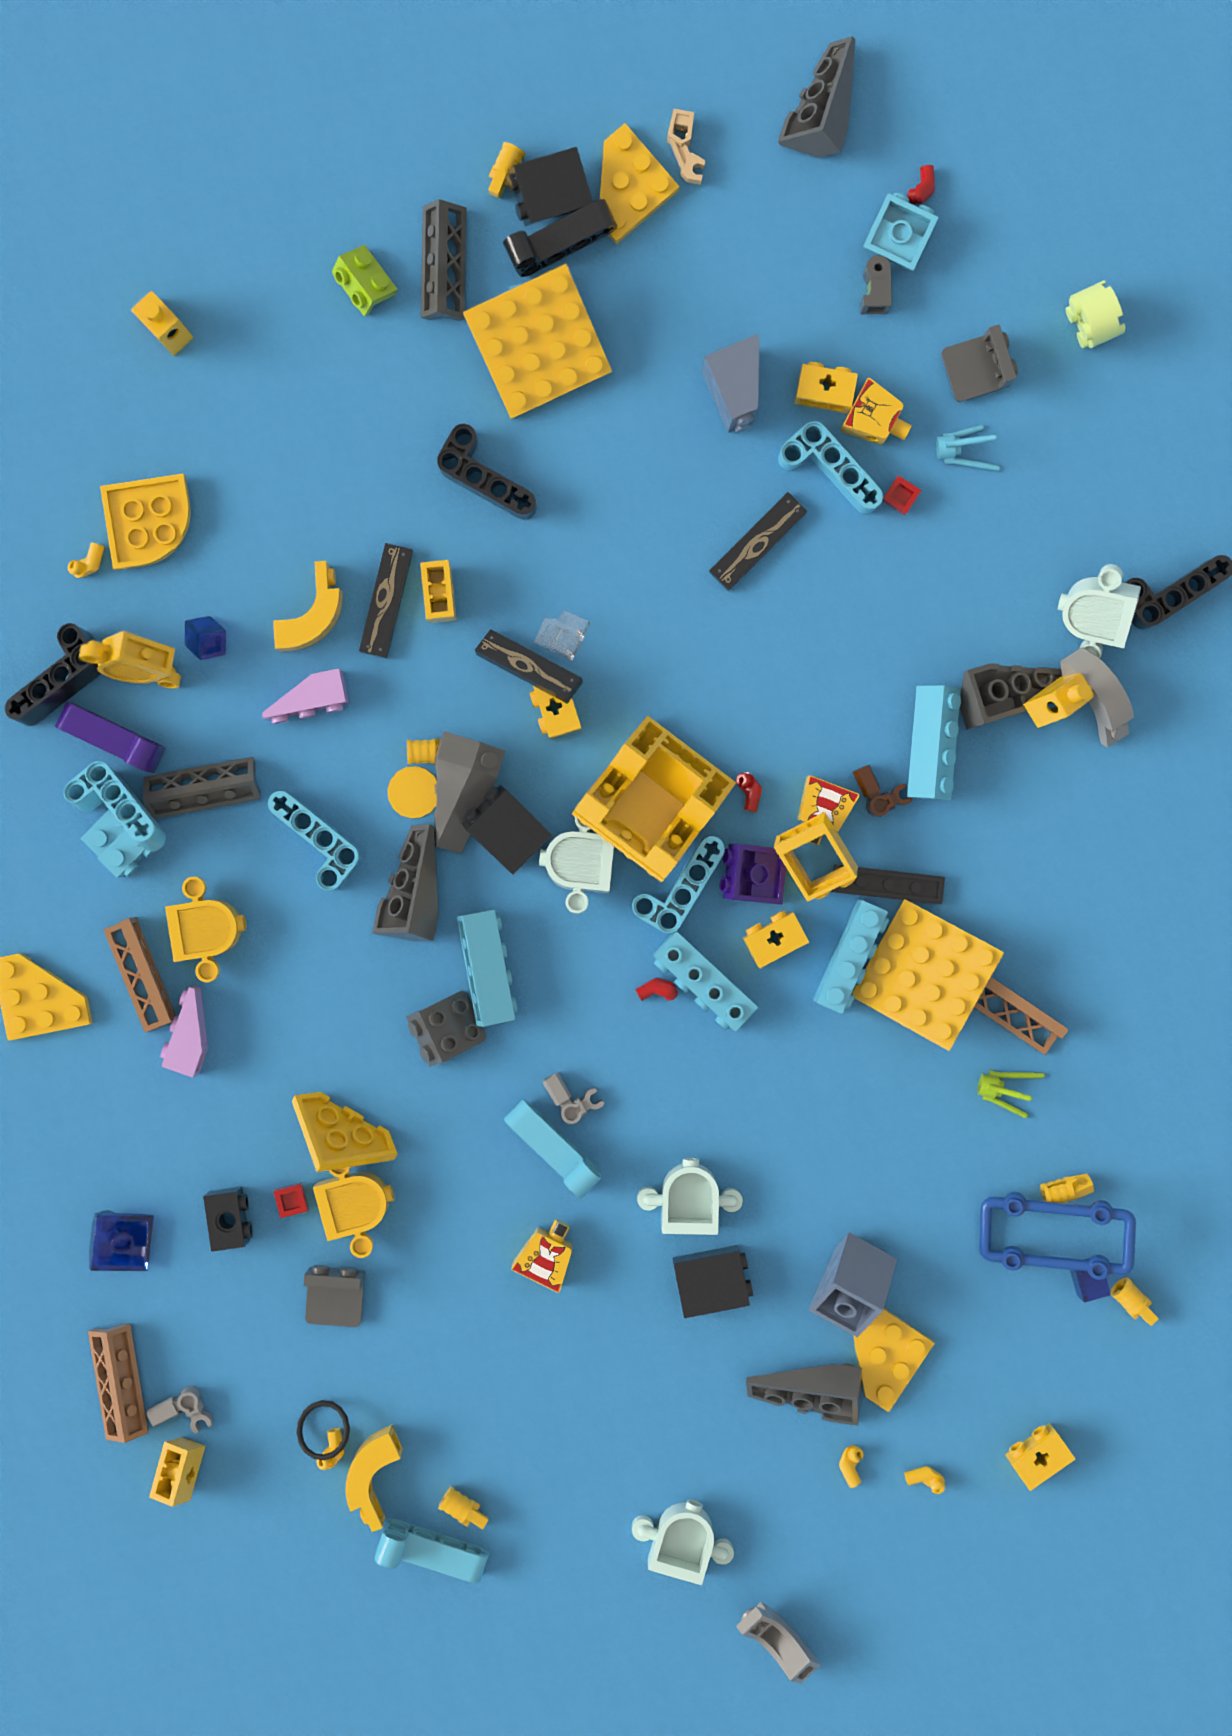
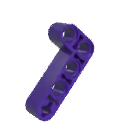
(110, 737)

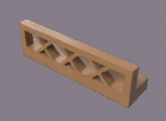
(146, 972)
(1025, 1008)
(120, 1383)

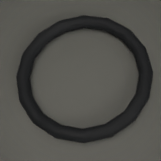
(300, 1427)

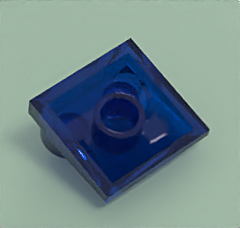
(120, 1241)

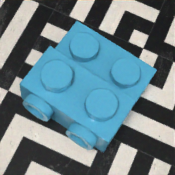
(901, 231)
(115, 846)

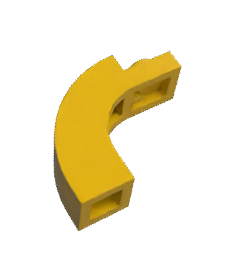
(318, 621)
(373, 1454)

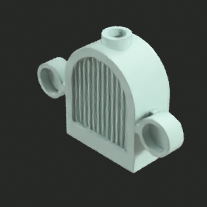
(1100, 609)
(579, 864)
(690, 1200)
(682, 1542)

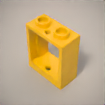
(804, 833)

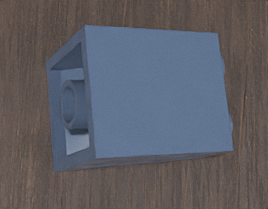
(734, 382)
(854, 1285)

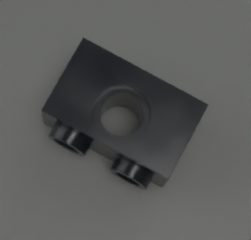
(225, 1235)

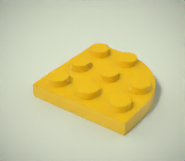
(145, 519)

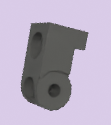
(878, 280)

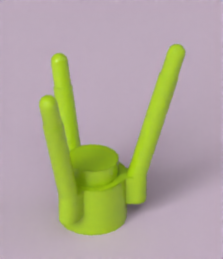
(991, 1087)

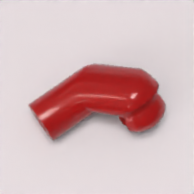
(925, 188)
(752, 790)
(658, 986)

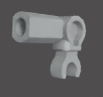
(570, 1110)
(188, 1402)

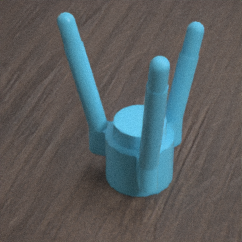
(950, 445)

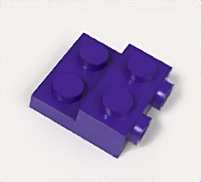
(753, 874)

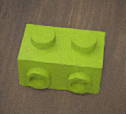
(363, 279)

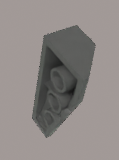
(823, 114)
(1000, 691)
(463, 778)
(412, 900)
(824, 1389)

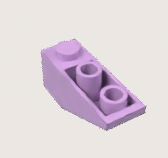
(316, 692)
(189, 1038)

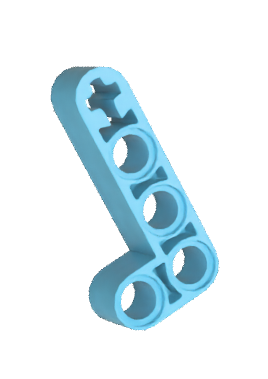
(835, 471)
(99, 790)
(312, 835)
(683, 882)
(577, 1170)
(430, 1550)

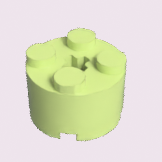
(1095, 314)

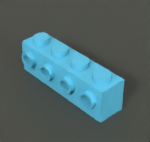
(934, 742)
(850, 956)
(486, 968)
(705, 981)

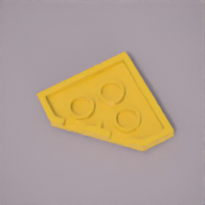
(632, 181)
(38, 1000)
(340, 1135)
(889, 1357)

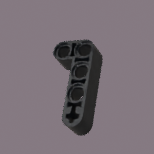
(560, 238)
(490, 478)
(1179, 590)
(30, 704)

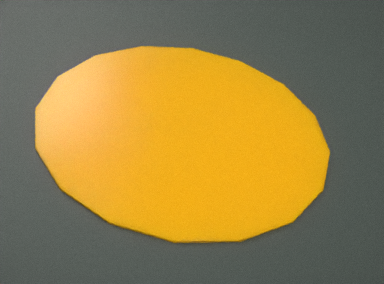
(412, 792)

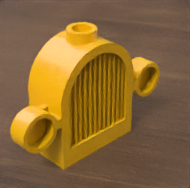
(133, 660)
(203, 928)
(352, 1206)

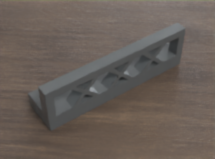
(437, 258)
(201, 793)

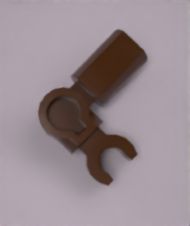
(878, 803)

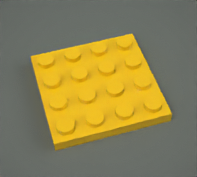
(537, 341)
(927, 974)

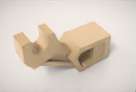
(683, 122)

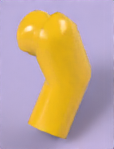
(89, 564)
(334, 1438)
(848, 1463)
(928, 1476)

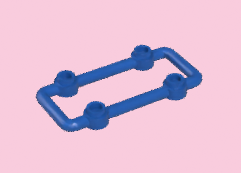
(1100, 1213)

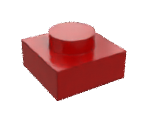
(901, 495)
(291, 1200)

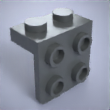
(980, 365)
(445, 1028)
(334, 1295)

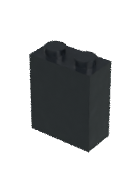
(549, 186)
(505, 828)
(712, 1281)

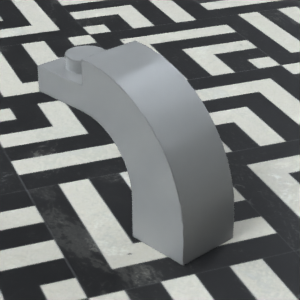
(1109, 700)
(780, 1641)

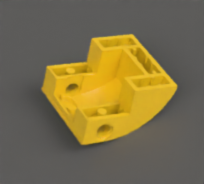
(654, 798)

